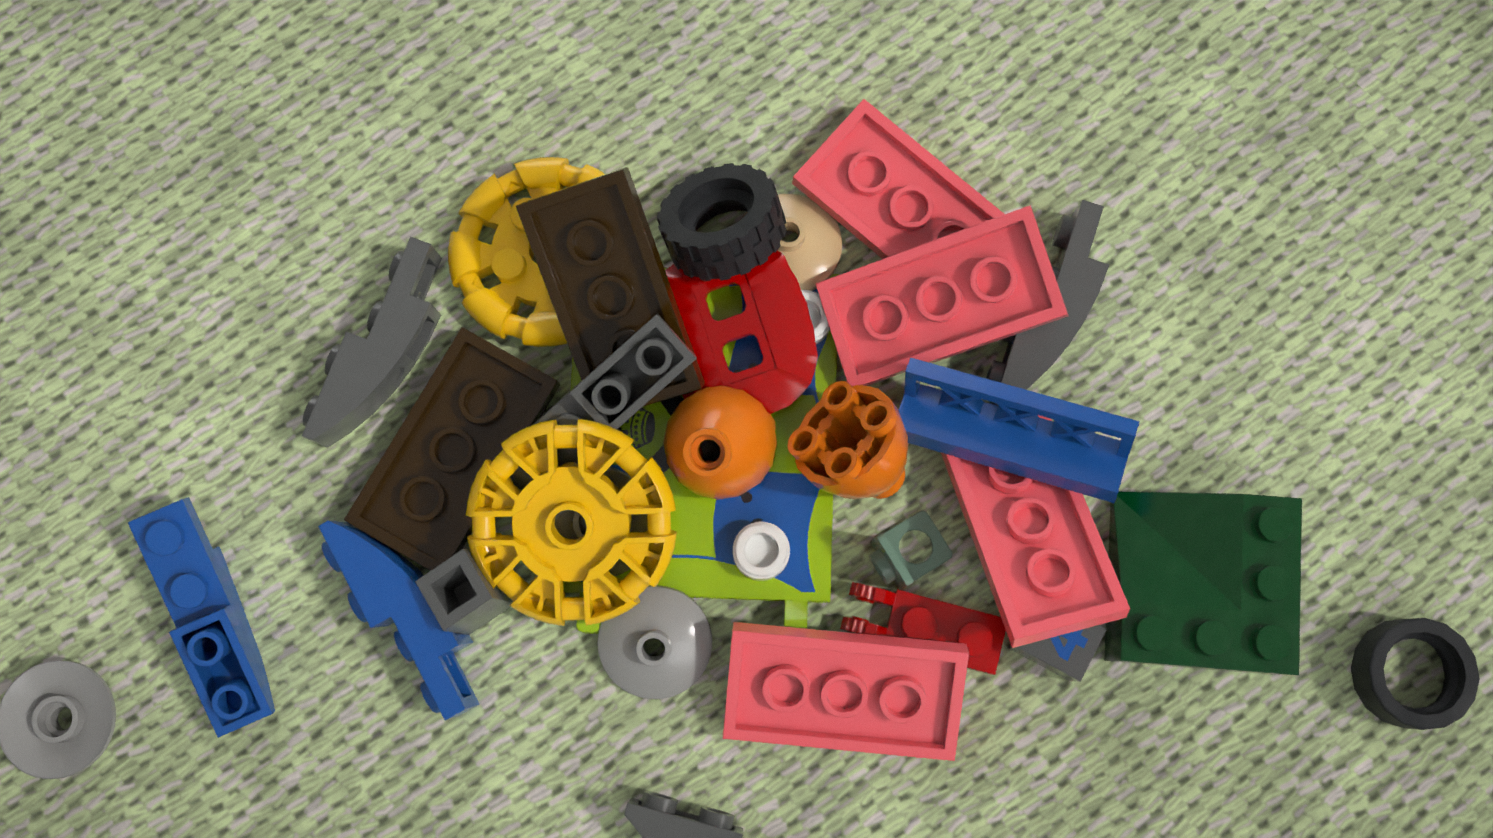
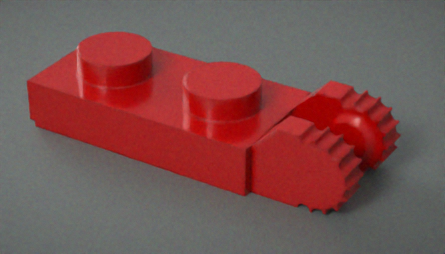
(933, 620)

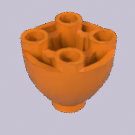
(738, 427)
(852, 443)

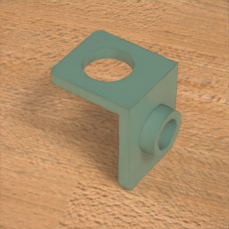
(891, 564)

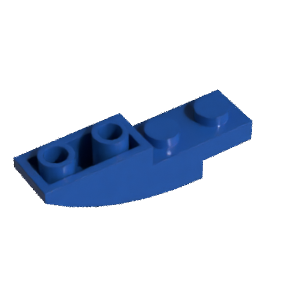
(387, 594)
(207, 615)

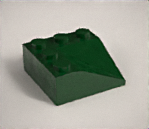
(1207, 581)

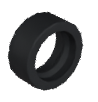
(1458, 664)

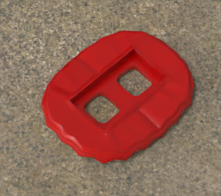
(773, 314)

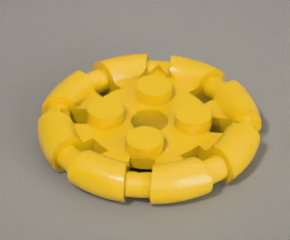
(510, 252)
(583, 490)

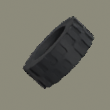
(730, 249)

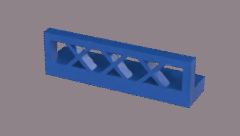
(1012, 434)

